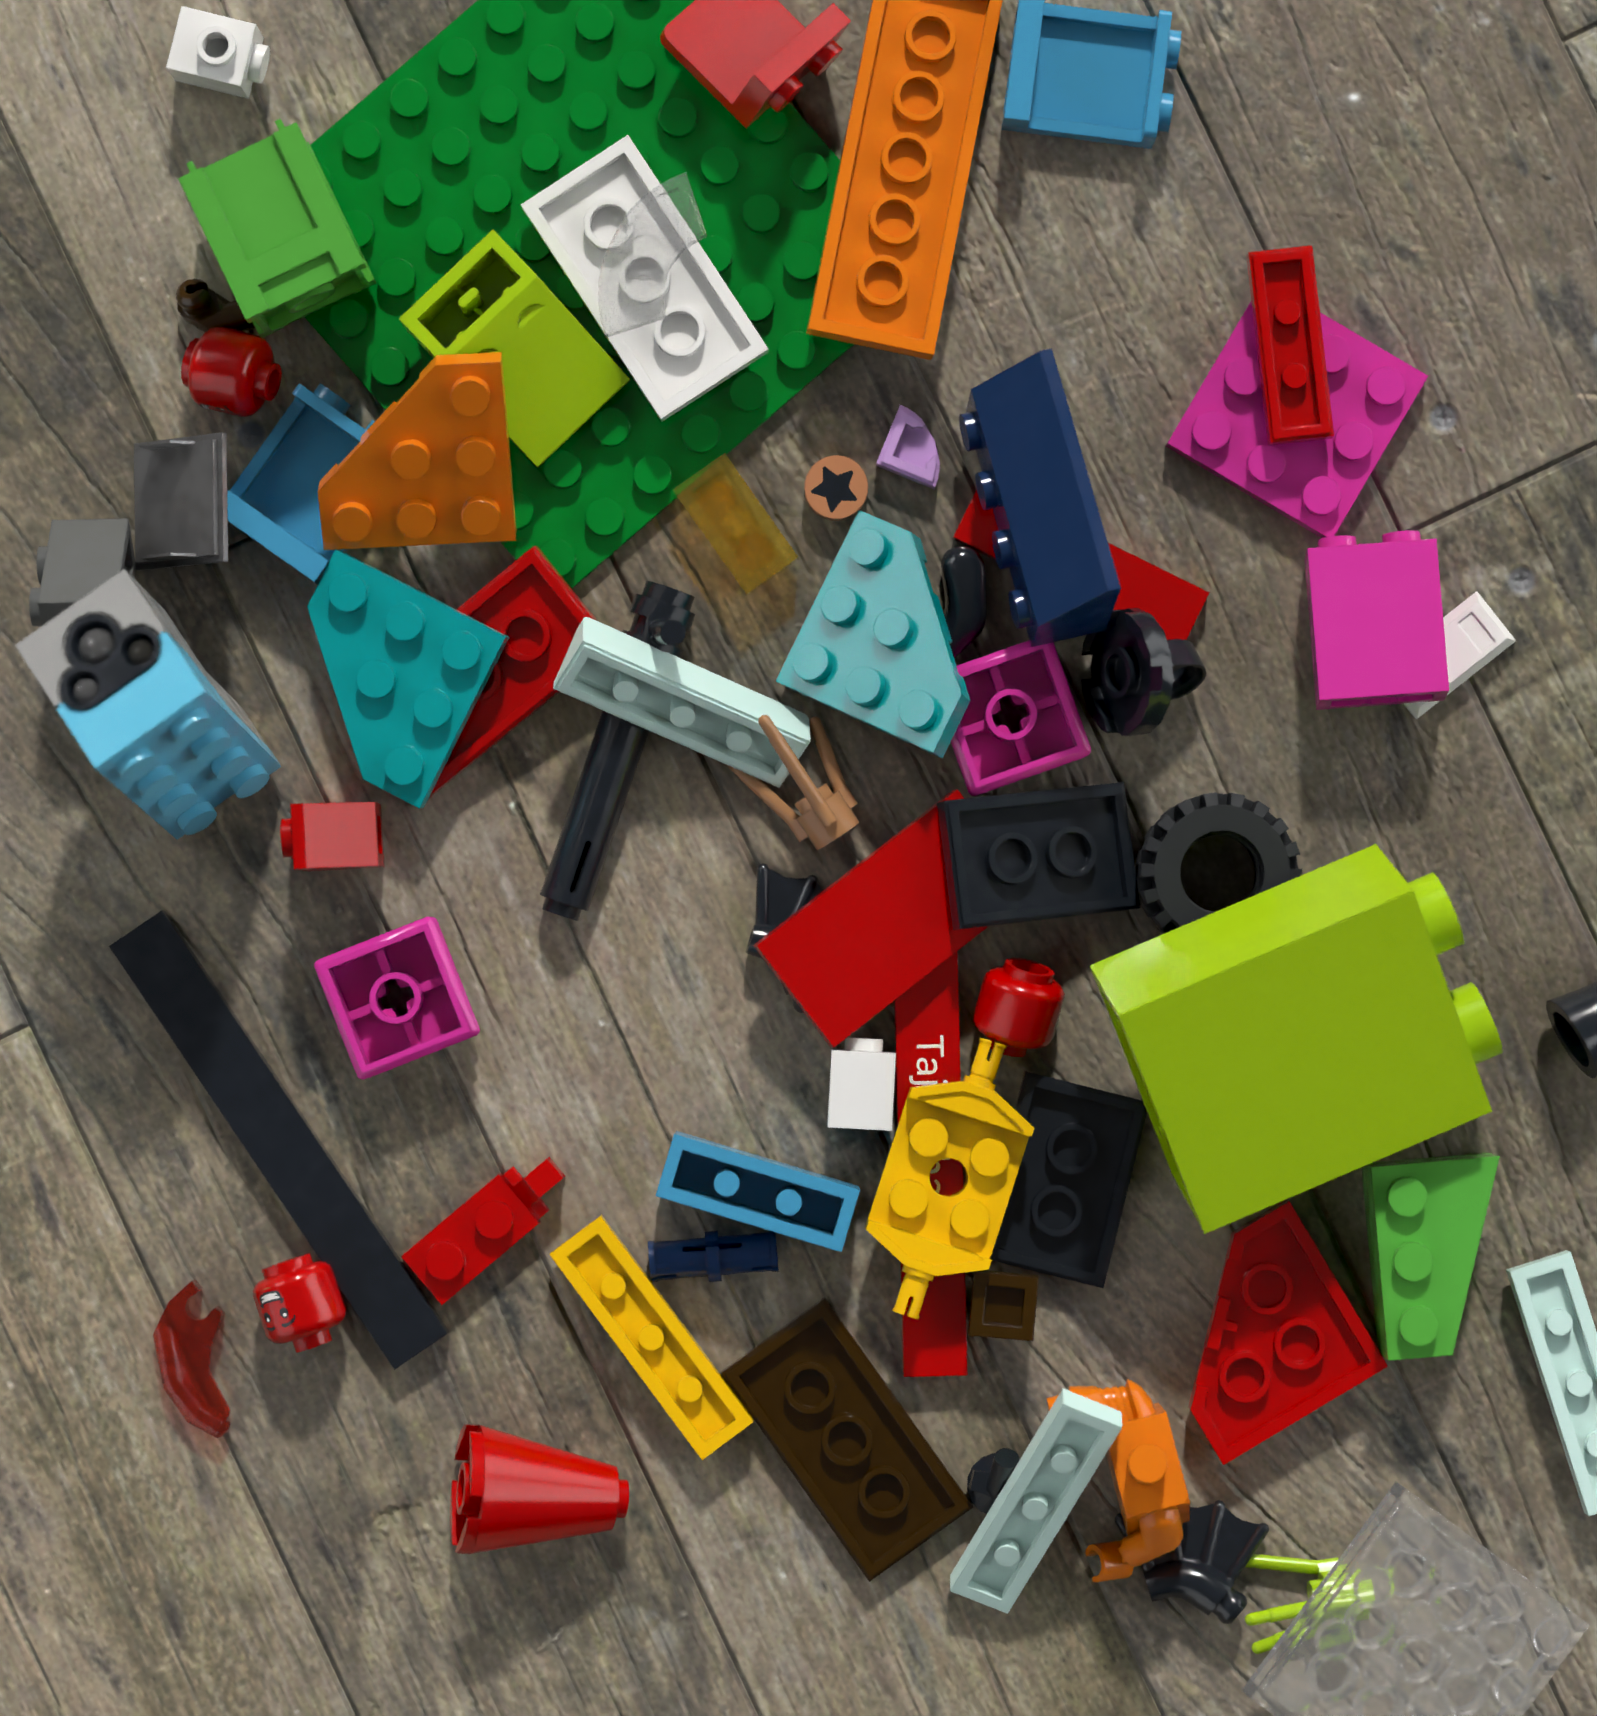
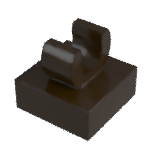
(1003, 1305)

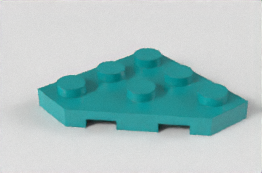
(881, 641)
(400, 672)

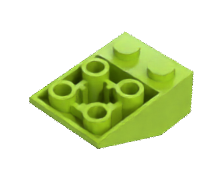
(550, 361)

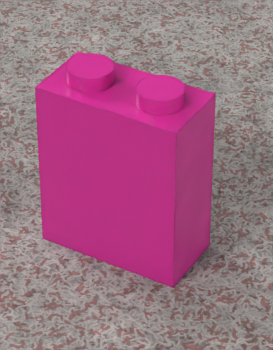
(1376, 621)

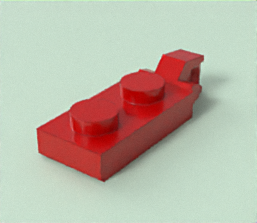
(481, 1229)

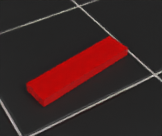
(1143, 585)

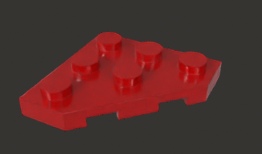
(1276, 1337)

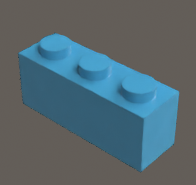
(758, 1191)

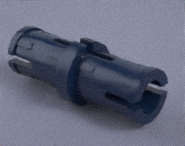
(713, 1256)

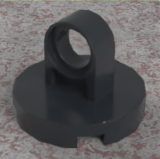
(1137, 673)

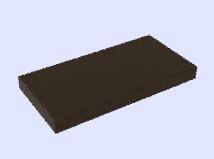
(847, 1439)

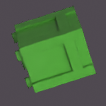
(277, 230)

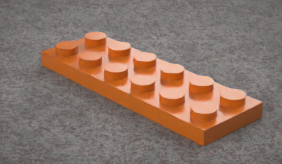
(904, 174)

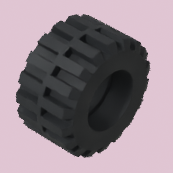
(1203, 817)

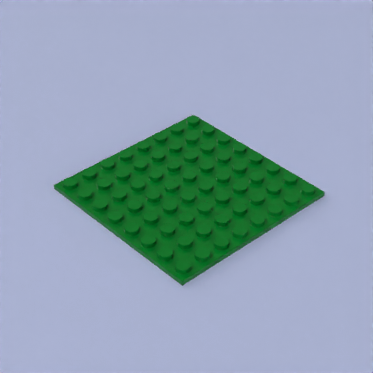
(499, 115)

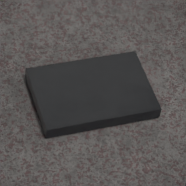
(1038, 855)
(1070, 1179)

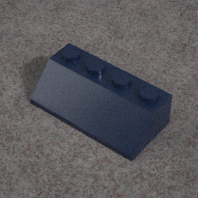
(1040, 502)

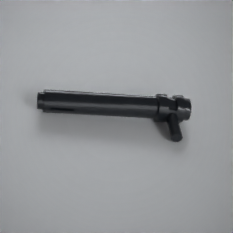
(610, 765)

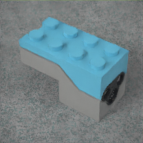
(147, 707)

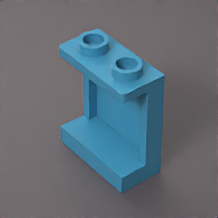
(1090, 74)
(279, 487)

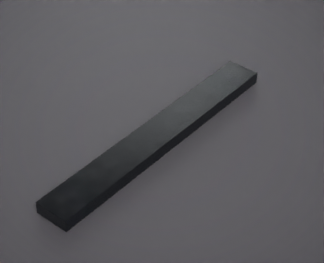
(279, 1139)

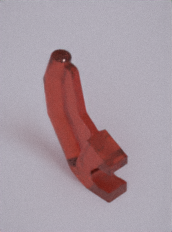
(184, 1360)

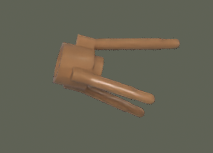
(823, 813)

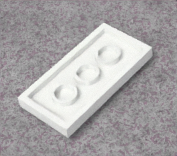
(704, 327)

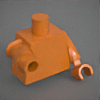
(1145, 1481)

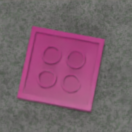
(1301, 480)

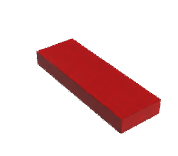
(1290, 345)

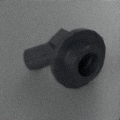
(989, 1477)

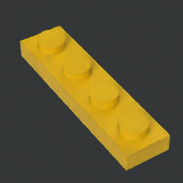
(651, 1337)

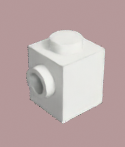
(217, 53)

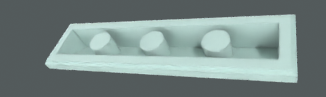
(678, 700)

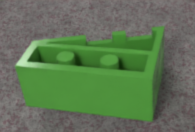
(1424, 1247)

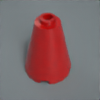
(528, 1492)

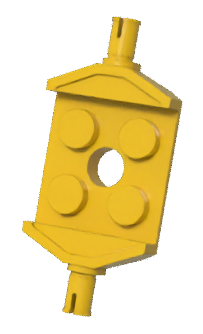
(956, 1231)

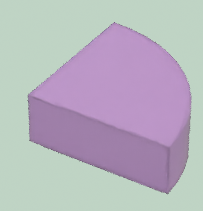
(910, 449)

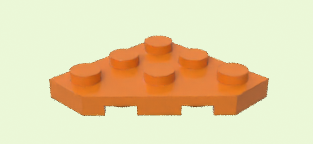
(428, 465)

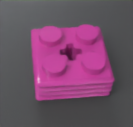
(1047, 735)
(358, 980)

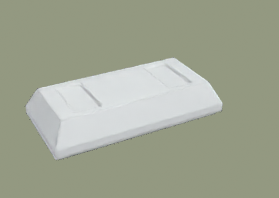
(1471, 642)

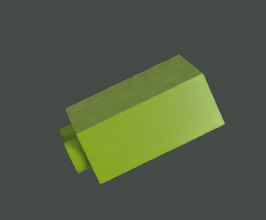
(1300, 1034)

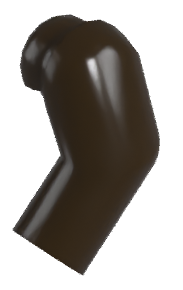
(208, 309)

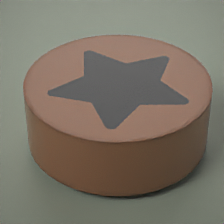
(836, 488)

